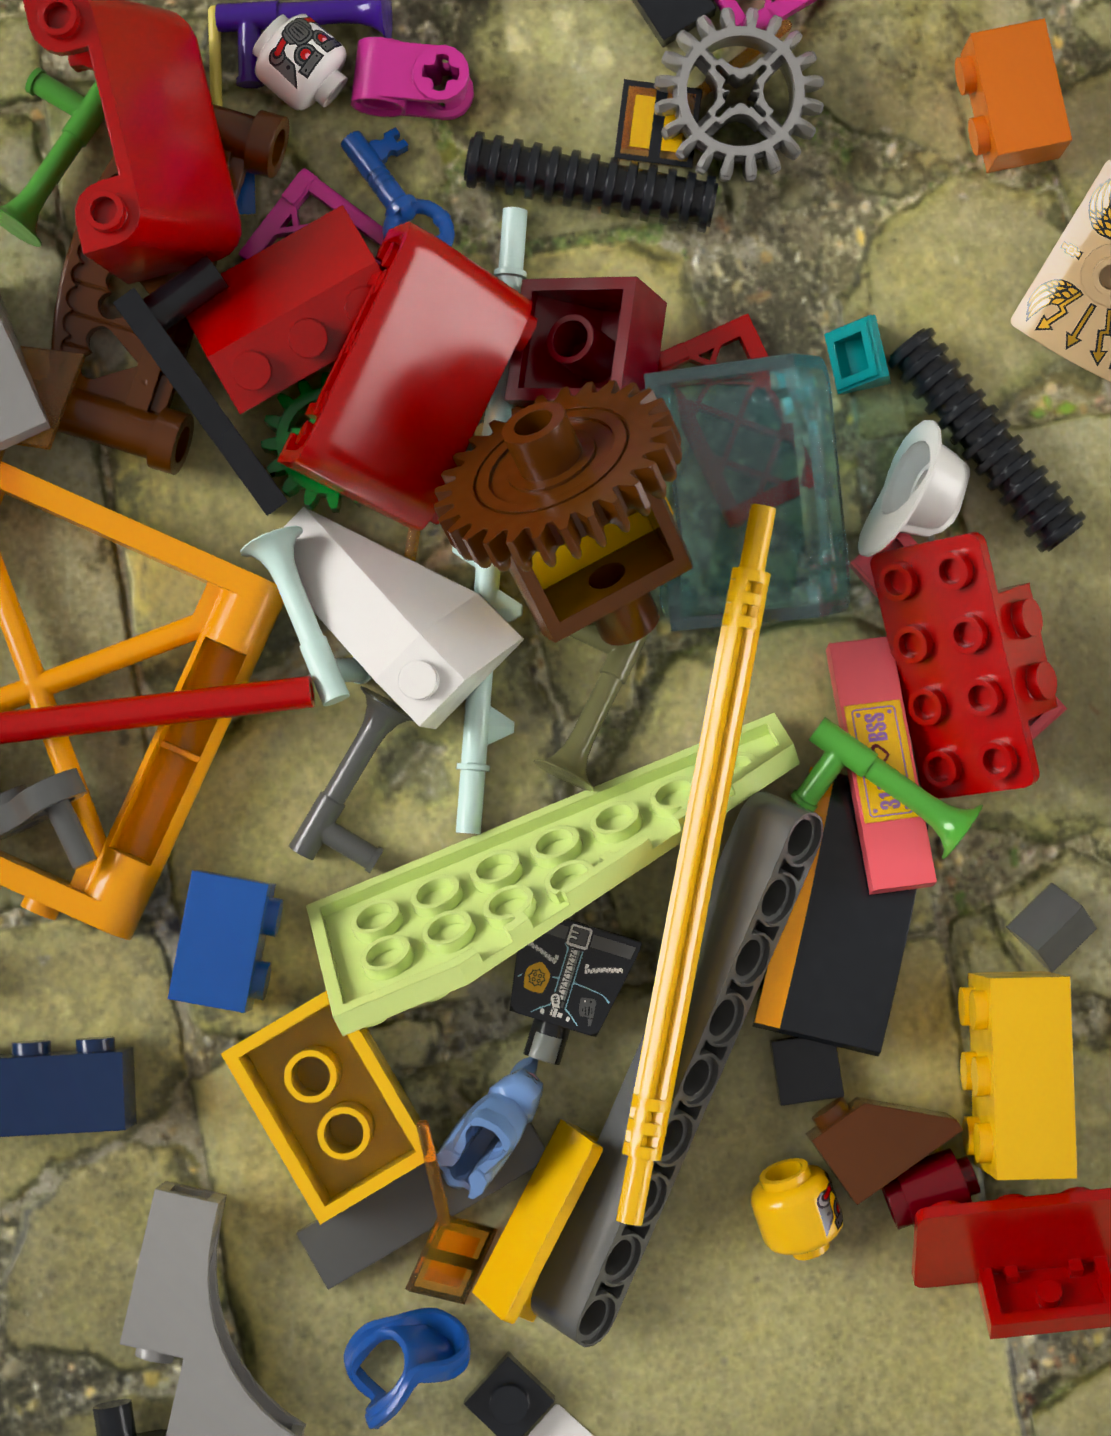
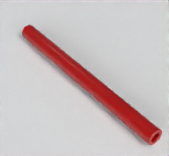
(157, 709)

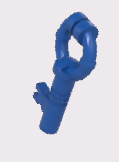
(401, 207)

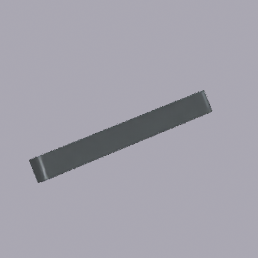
(745, 918)

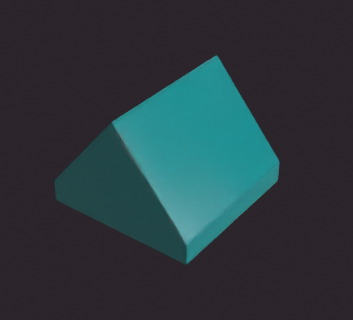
(857, 356)

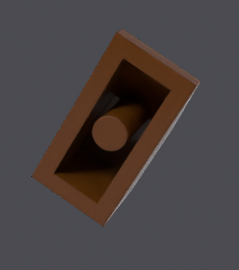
(876, 1141)

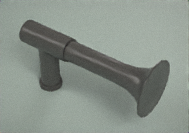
(320, 822)

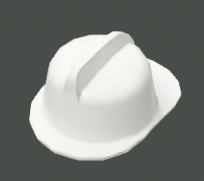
(919, 492)

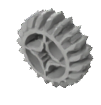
(717, 72)

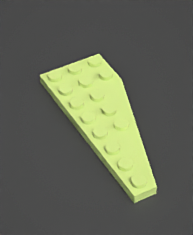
(487, 897)

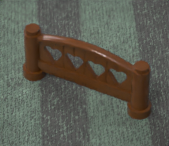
(133, 405)

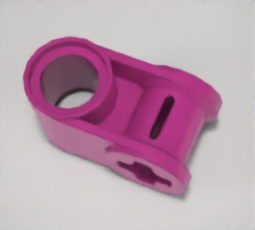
(400, 80)

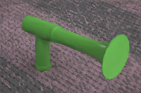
(87, 115)
(845, 750)

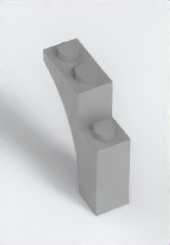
(180, 1315)

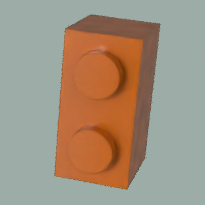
(1013, 96)

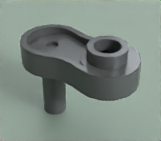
(52, 799)

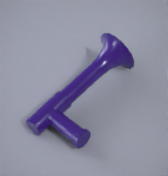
(252, 17)

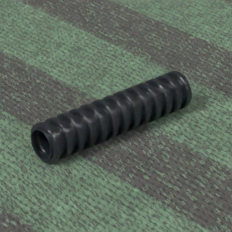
(590, 181)
(986, 439)

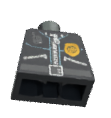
(569, 984)

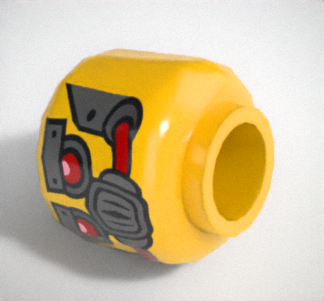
(796, 1208)

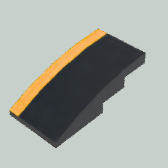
(840, 946)

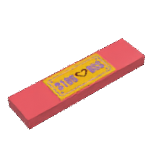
(873, 711)

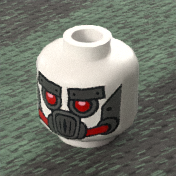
(300, 62)

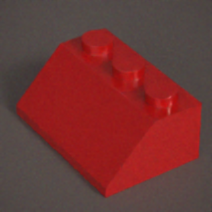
(286, 309)

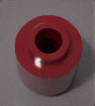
(927, 1182)

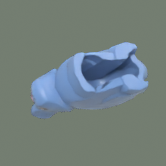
(490, 1130)

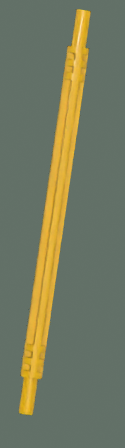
(696, 865)

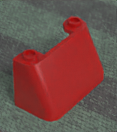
(171, 164)
(411, 378)

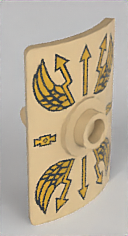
(1072, 293)

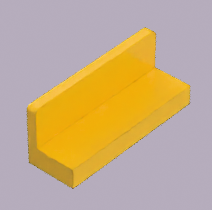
(537, 1222)

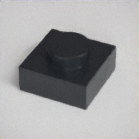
(509, 1398)

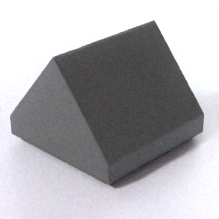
(1052, 926)

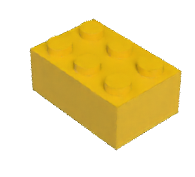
(1019, 1074)
(328, 1106)

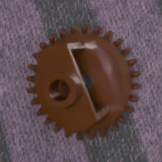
(564, 476)

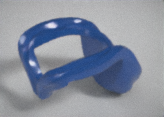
(433, 1351)

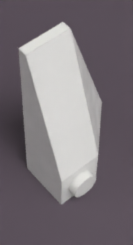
(402, 622)

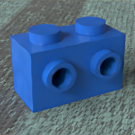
(225, 941)

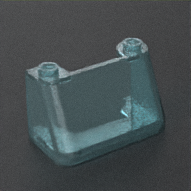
(765, 439)

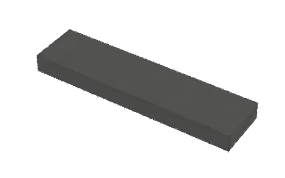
(398, 1216)

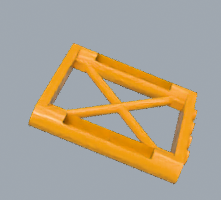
(230, 635)

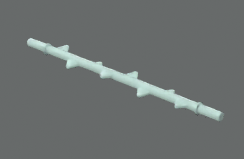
(482, 721)

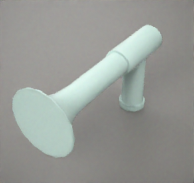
(328, 673)

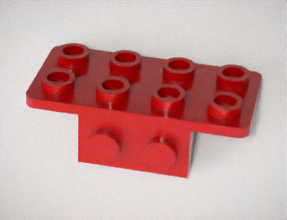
(964, 664)
(1034, 1258)

